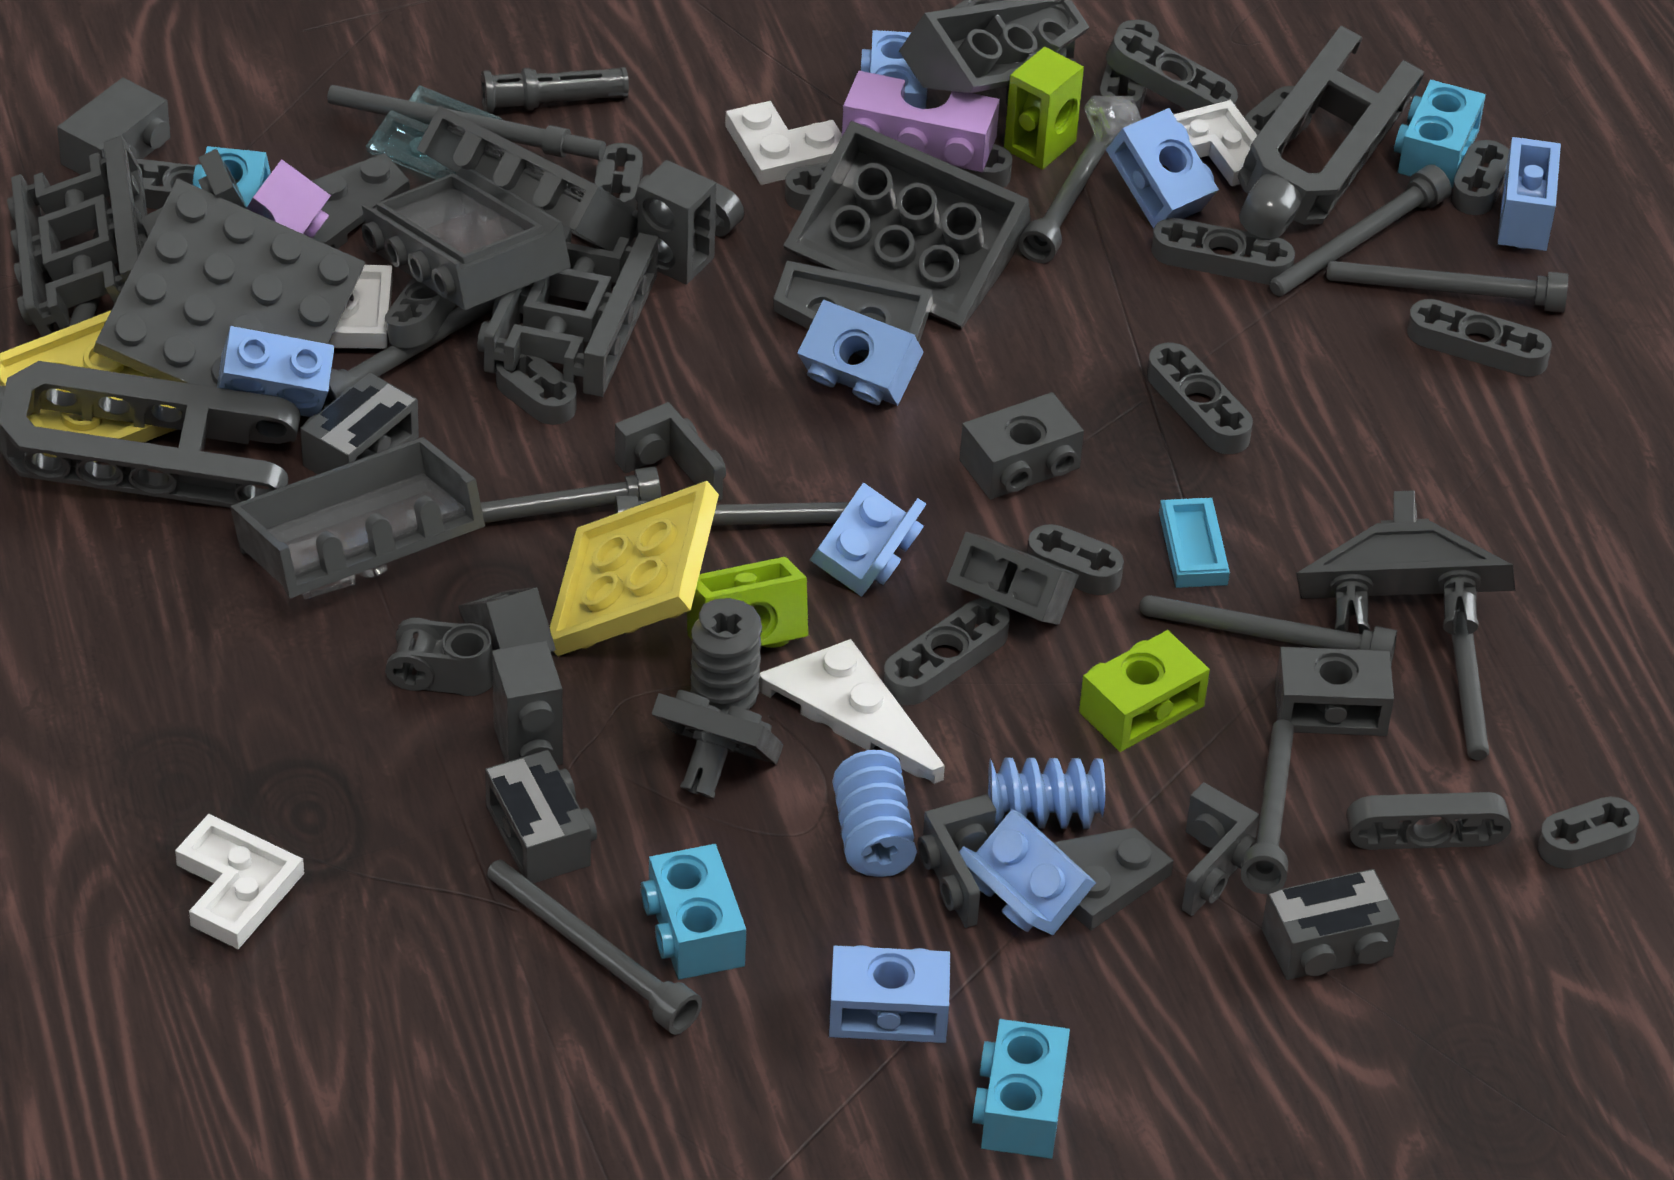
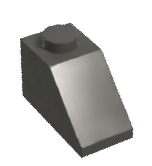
(511, 618)

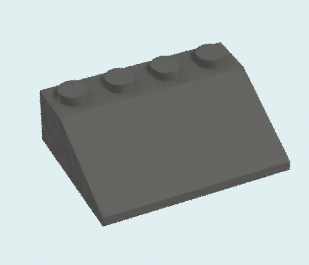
(910, 222)

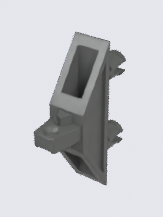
(1406, 559)

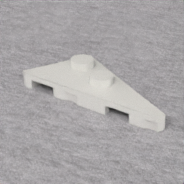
(849, 697)

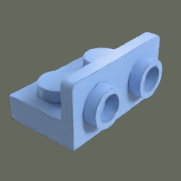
(865, 538)
(1028, 874)

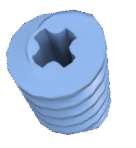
(1048, 791)
(874, 814)

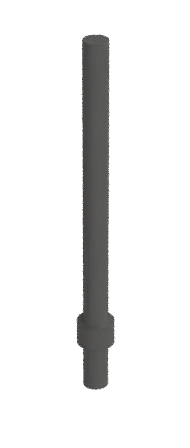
(552, 140)

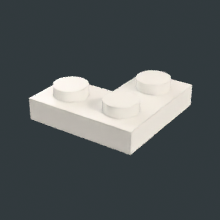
(1221, 134)
(774, 149)
(246, 875)

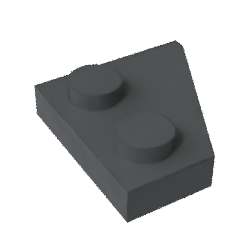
(1121, 865)

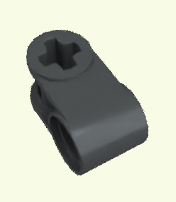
(445, 656)

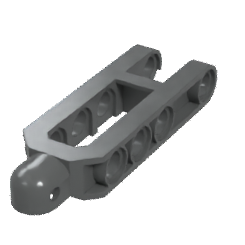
(1286, 193)
(187, 470)

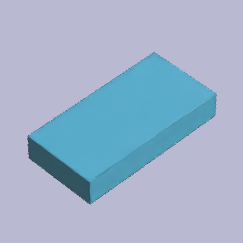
(1194, 542)

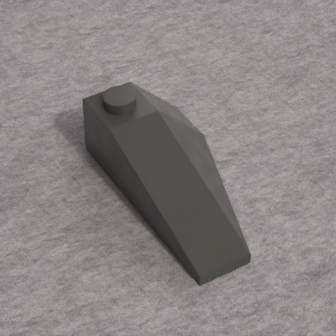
(985, 43)

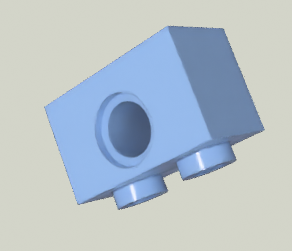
(1160, 193)
(1529, 194)
(839, 334)
(889, 994)

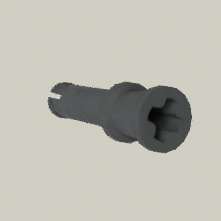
(531, 89)

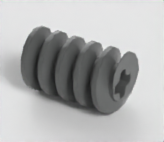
(726, 654)

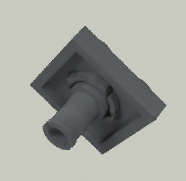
(715, 736)

